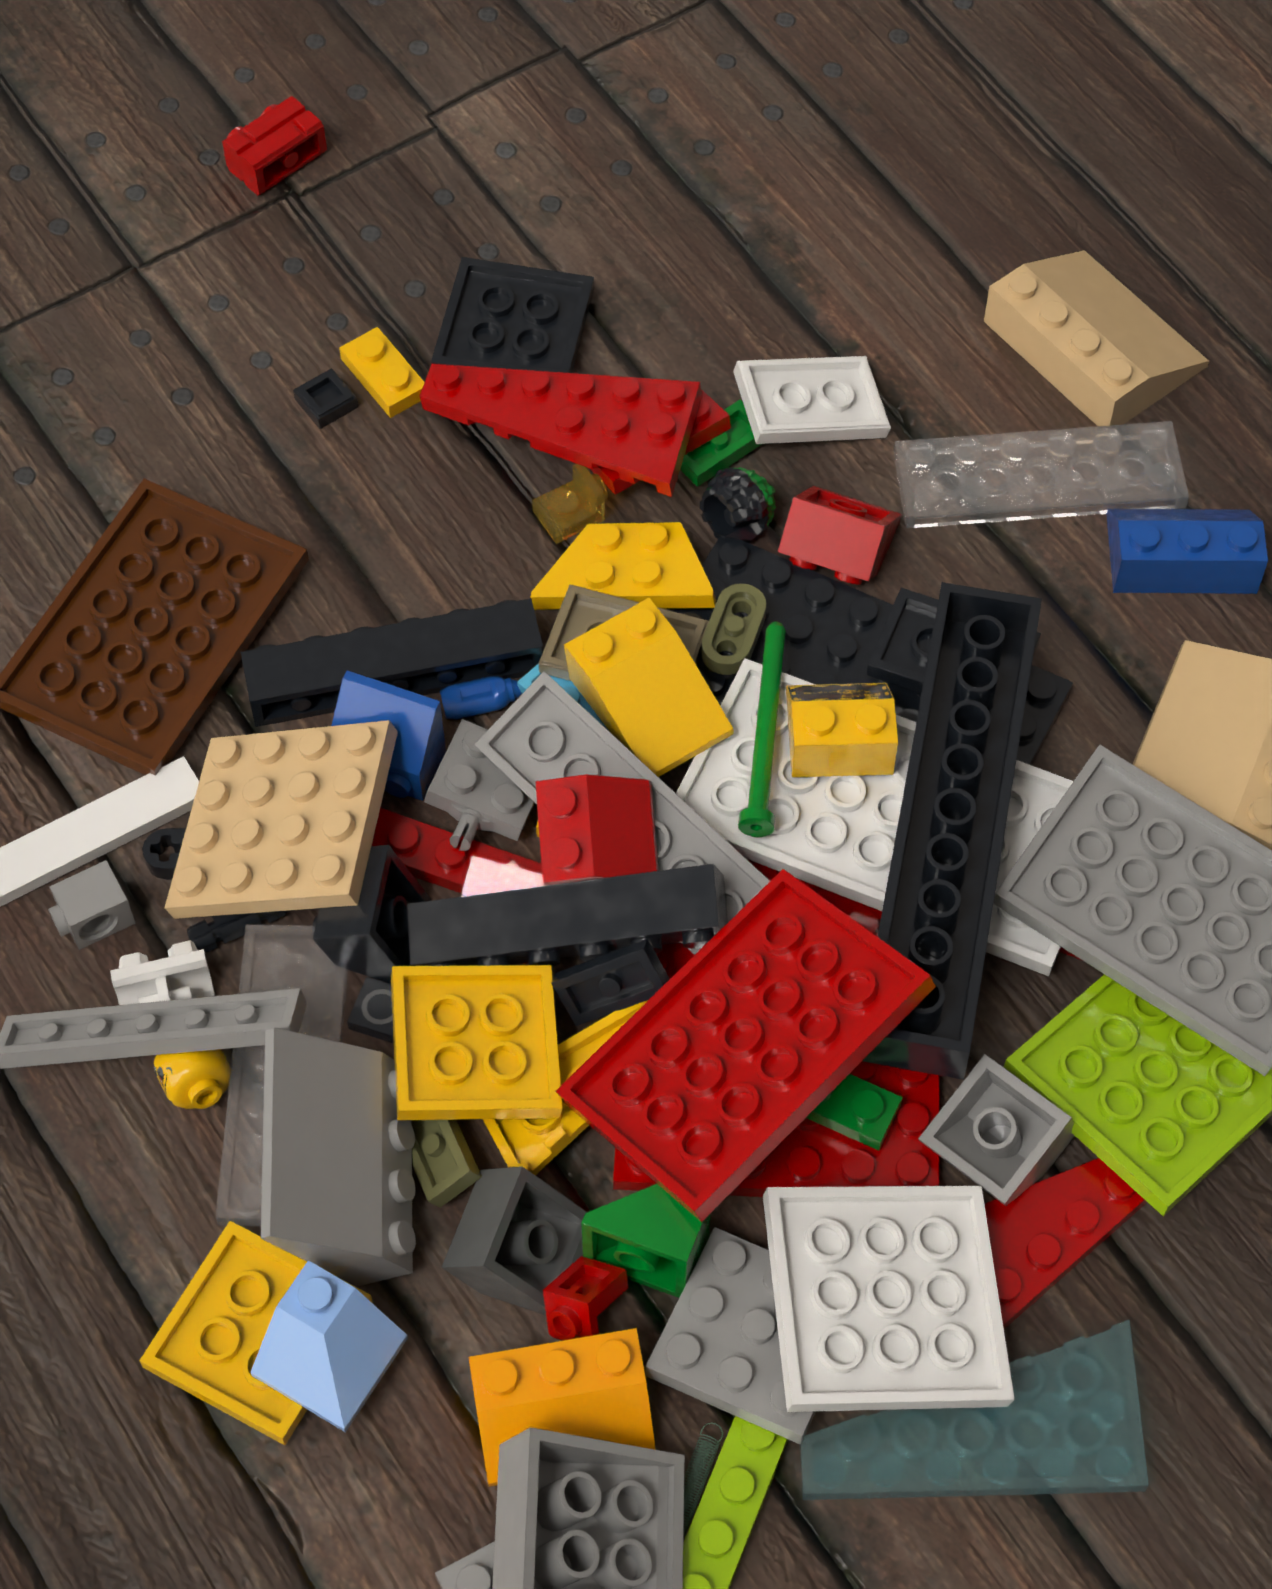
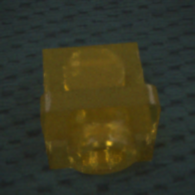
(572, 505)

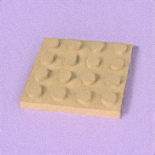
(282, 821)

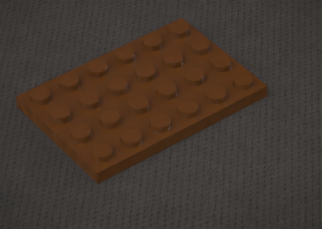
(149, 627)

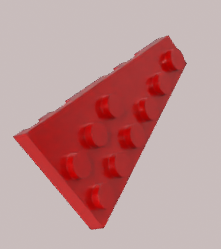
(584, 418)
(1053, 1230)

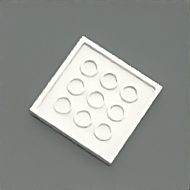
(886, 1298)

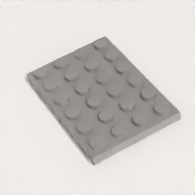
(1156, 902)

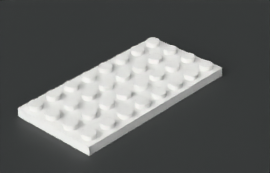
(845, 827)

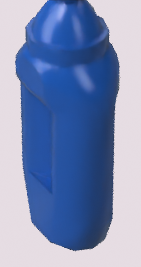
(478, 696)

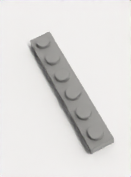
(148, 1028)

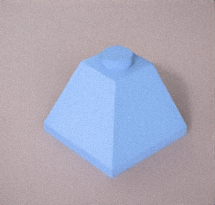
(327, 1346)

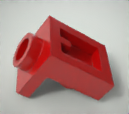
(580, 1296)

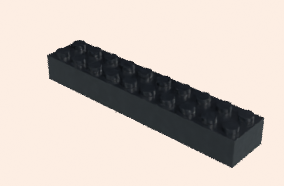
(956, 818)

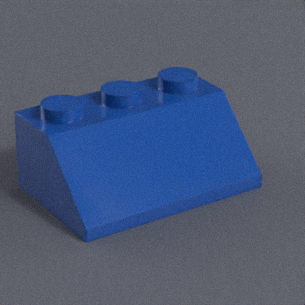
(1186, 551)

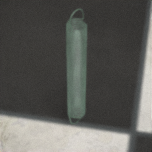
(691, 1482)

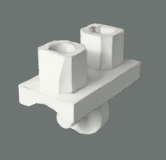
(166, 979)

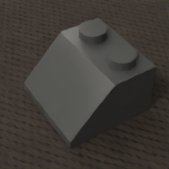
(515, 1237)

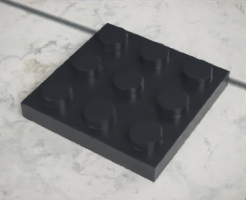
(513, 317)

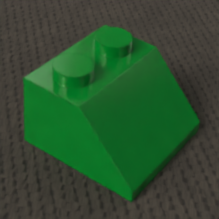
(648, 1238)

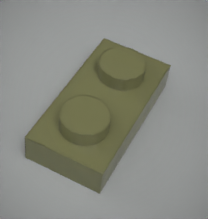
(442, 1160)

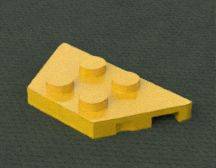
(631, 564)

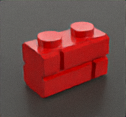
(274, 145)

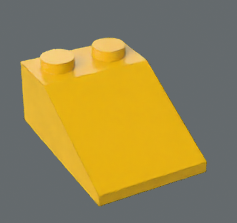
(647, 688)

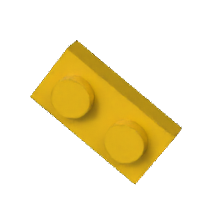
(383, 371)

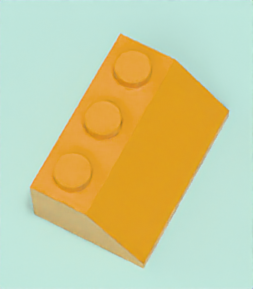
(567, 1387)

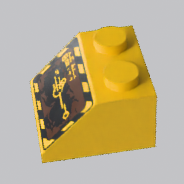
(841, 729)

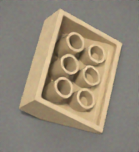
(1090, 336)
(1216, 736)

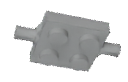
(476, 791)

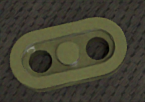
(732, 632)

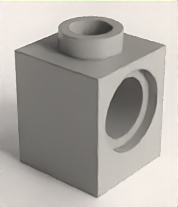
(90, 905)

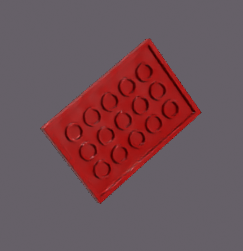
(744, 1042)

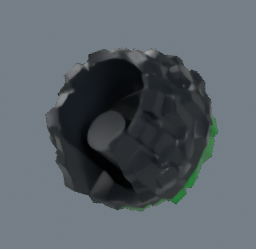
(738, 504)

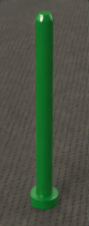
(757, 819)

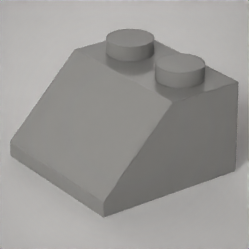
(999, 1131)

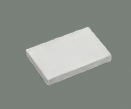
(811, 399)

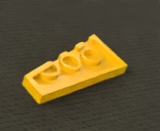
(539, 1140)

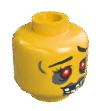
(193, 1075)

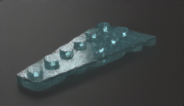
(1063, 1434)

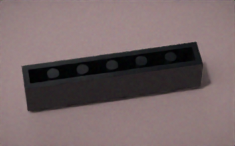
(414, 655)
(569, 919)

